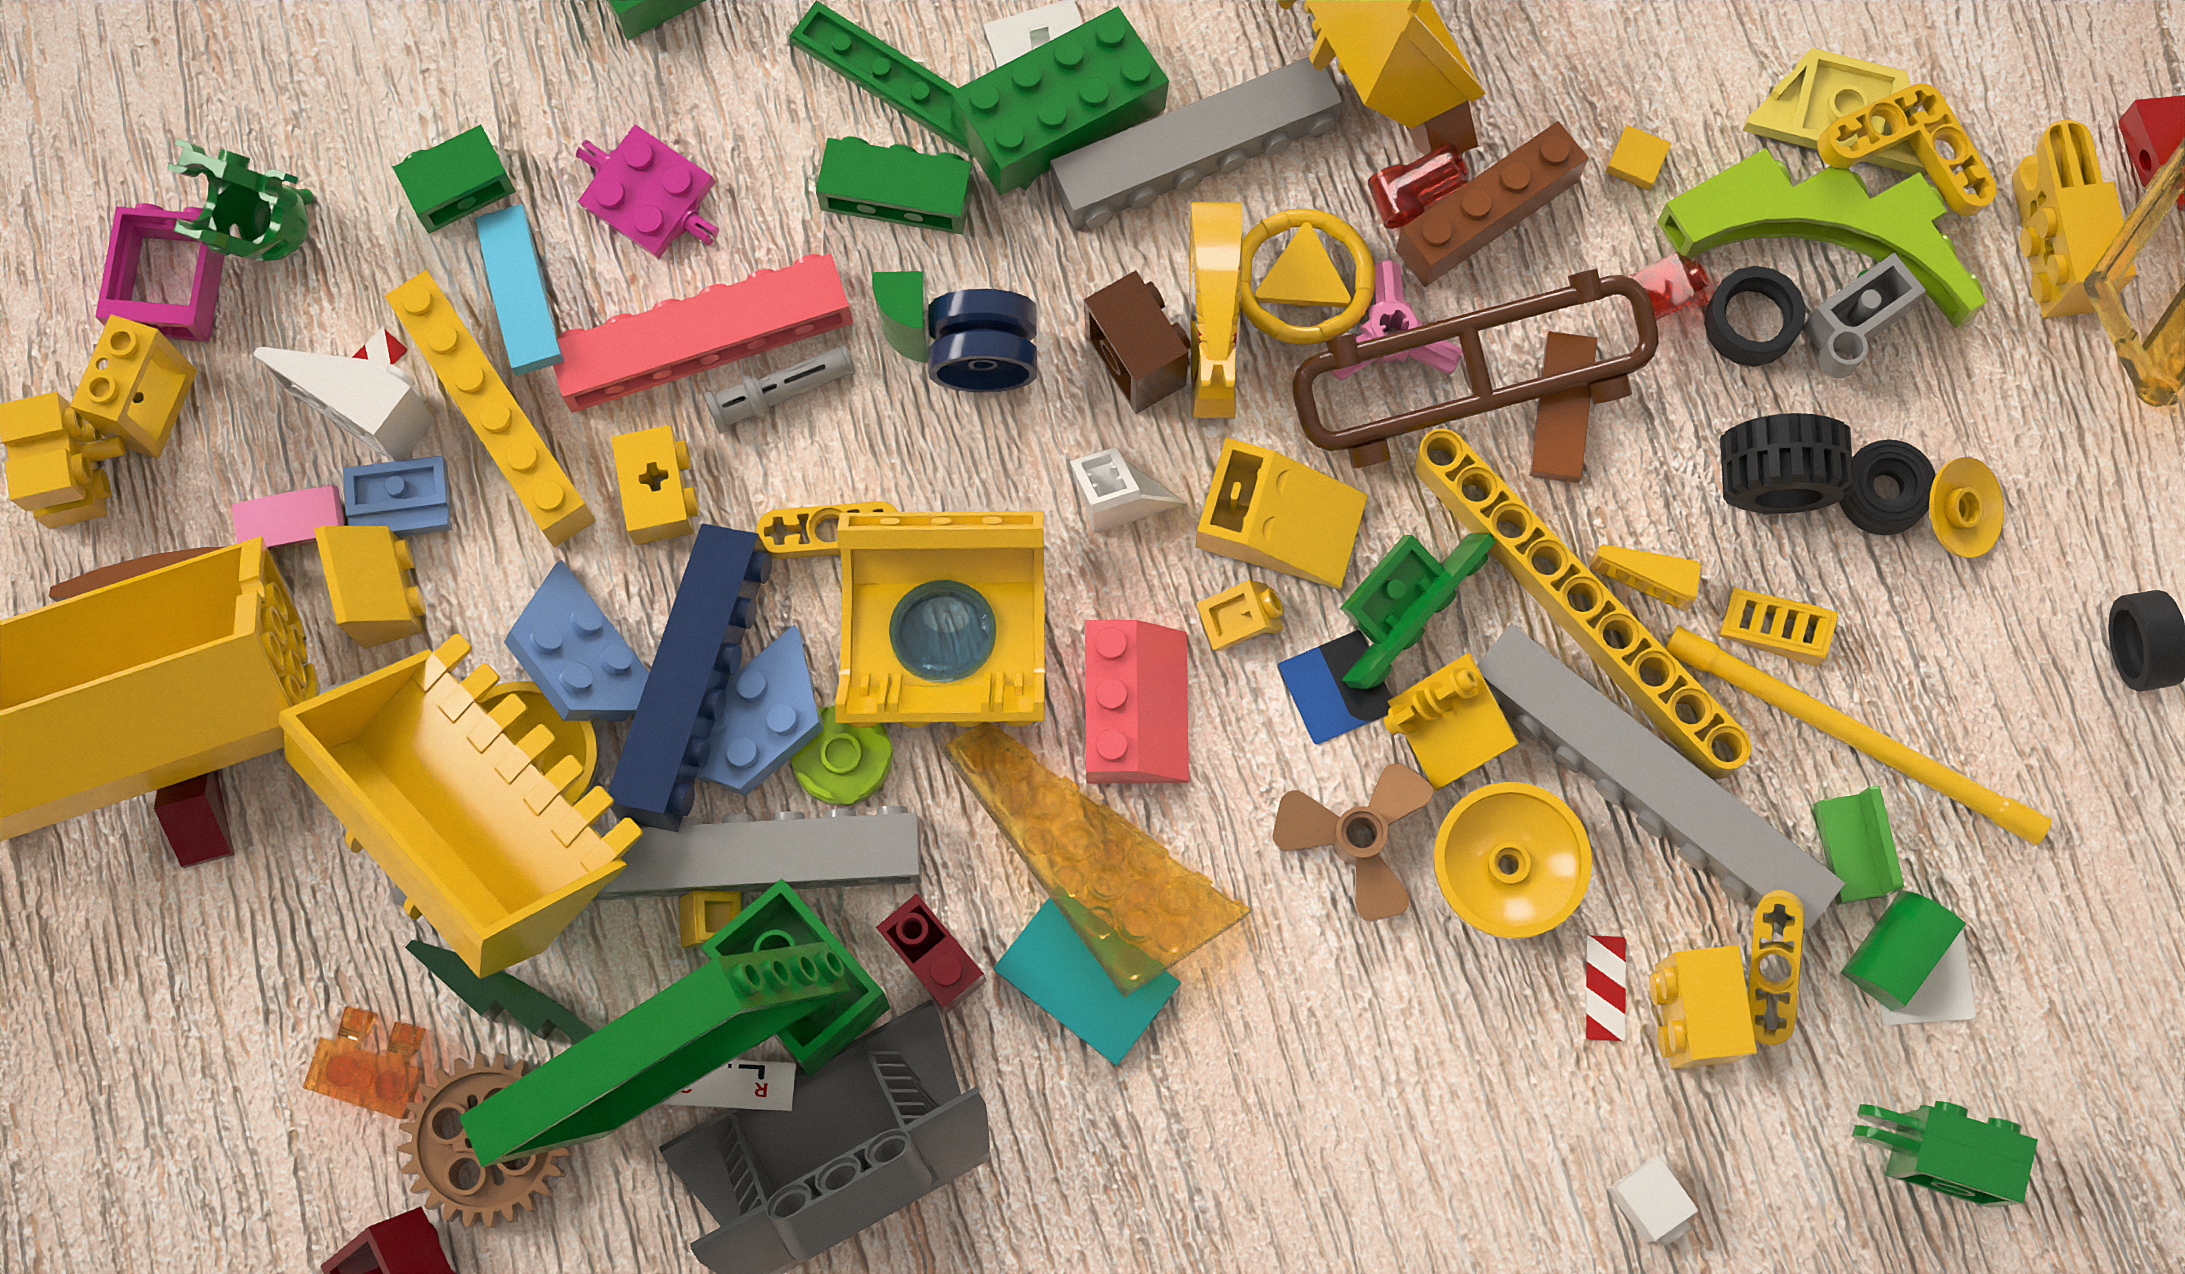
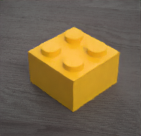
(1703, 1007)

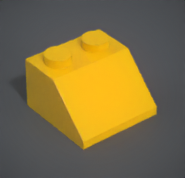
(370, 583)

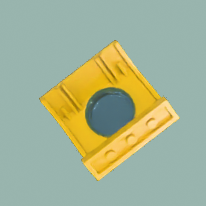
(942, 618)

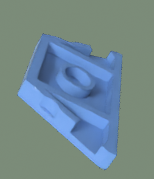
(576, 652)
(765, 717)

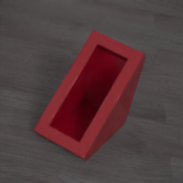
(195, 819)

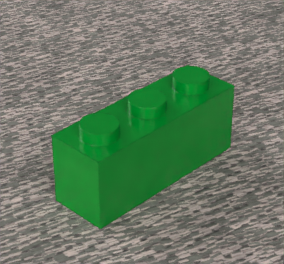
(895, 184)

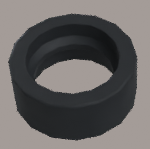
(1774, 286)
(2148, 640)

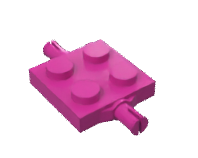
(647, 191)

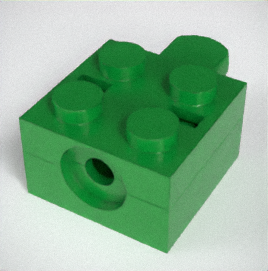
(1952, 1152)

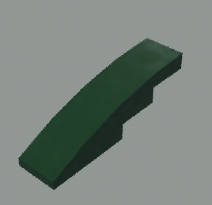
(500, 992)

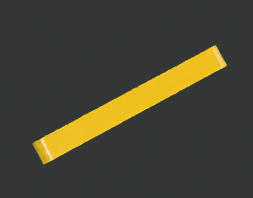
(1584, 627)

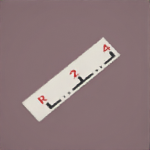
(743, 1085)

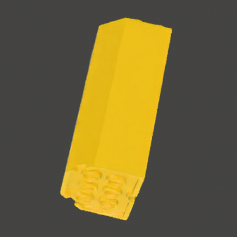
(146, 684)

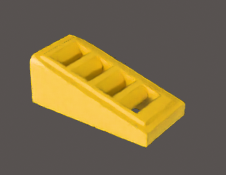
(1657, 575)
(1801, 613)

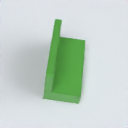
(1859, 845)

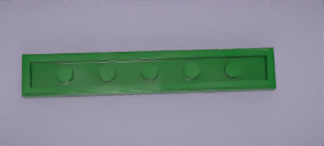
(879, 71)

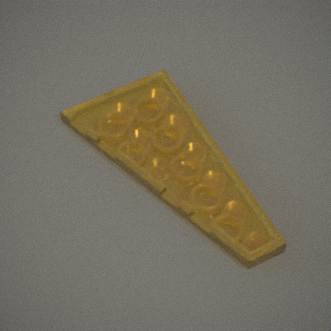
(1102, 872)

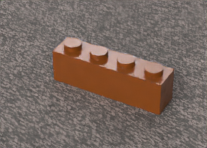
(1491, 203)

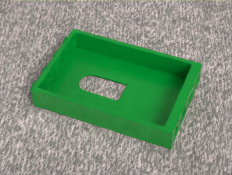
(655, 1051)

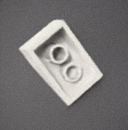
(356, 395)

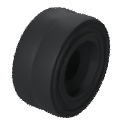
(1911, 472)

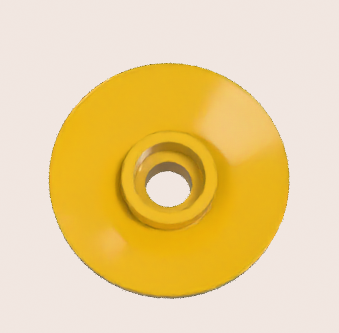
(1966, 507)

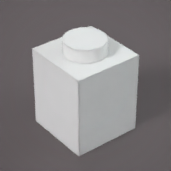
(1654, 1202)

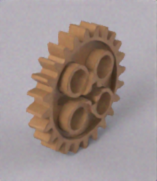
(440, 1159)

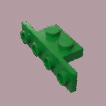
(1402, 598)

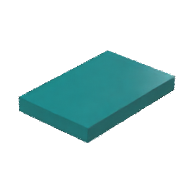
(1070, 985)

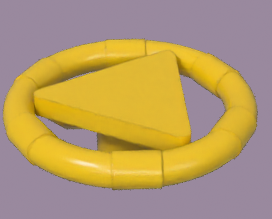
(1306, 276)

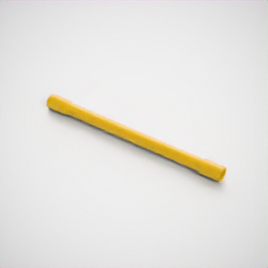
(2001, 810)

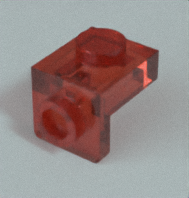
(1673, 283)

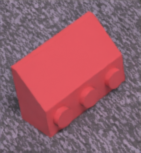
(1135, 703)

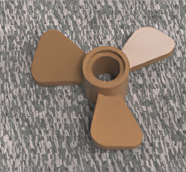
(1307, 824)

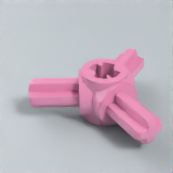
(1393, 312)

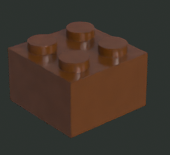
(1137, 340)

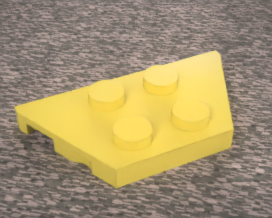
(1825, 89)

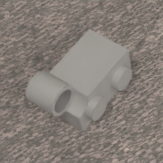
(1861, 313)

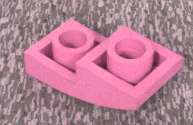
(288, 516)

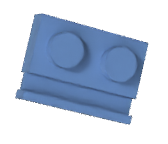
(402, 494)

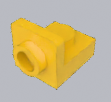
(1240, 614)

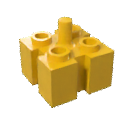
(55, 460)

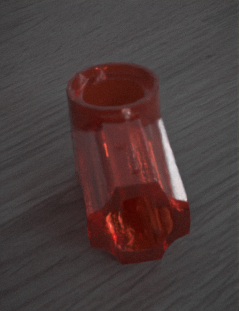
(1406, 189)

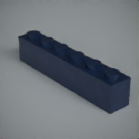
(690, 678)

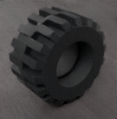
(1787, 463)

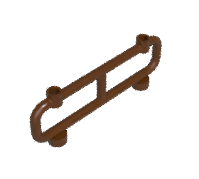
(1606, 378)

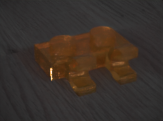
(364, 1077)

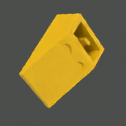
(1280, 515)

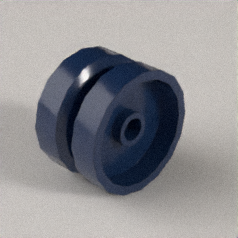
(982, 340)

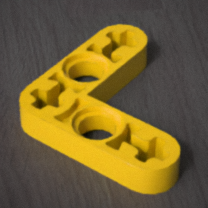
(1921, 131)

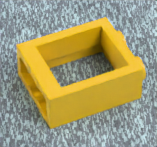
(139, 367)

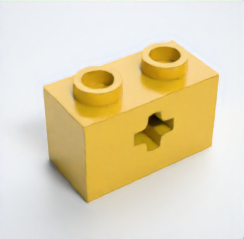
(639, 461)

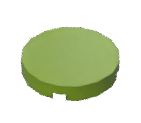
(844, 762)

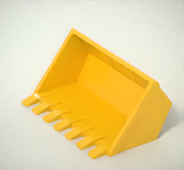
(1393, 55)
(457, 804)

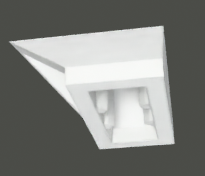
(1118, 491)

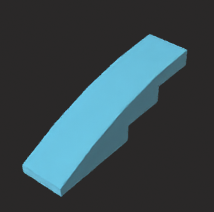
(518, 290)

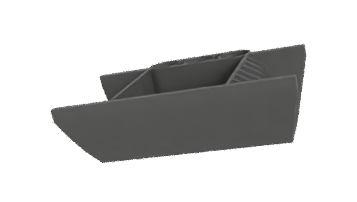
(856, 1147)

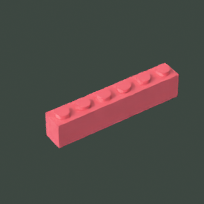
(701, 331)

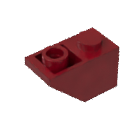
(931, 953)

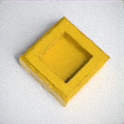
(1638, 157)

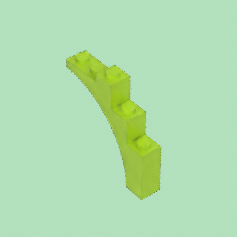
(1830, 207)

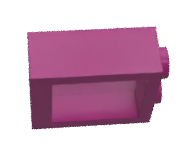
(121, 266)

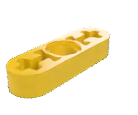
(791, 517)
(1792, 931)

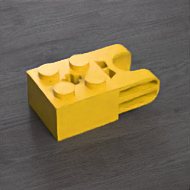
(2065, 217)

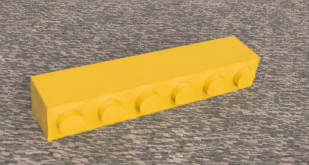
(490, 408)

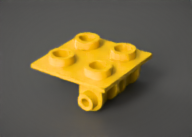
(1451, 722)

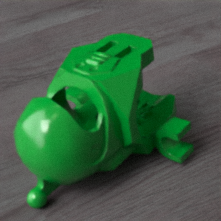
(267, 213)

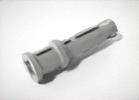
(752, 397)

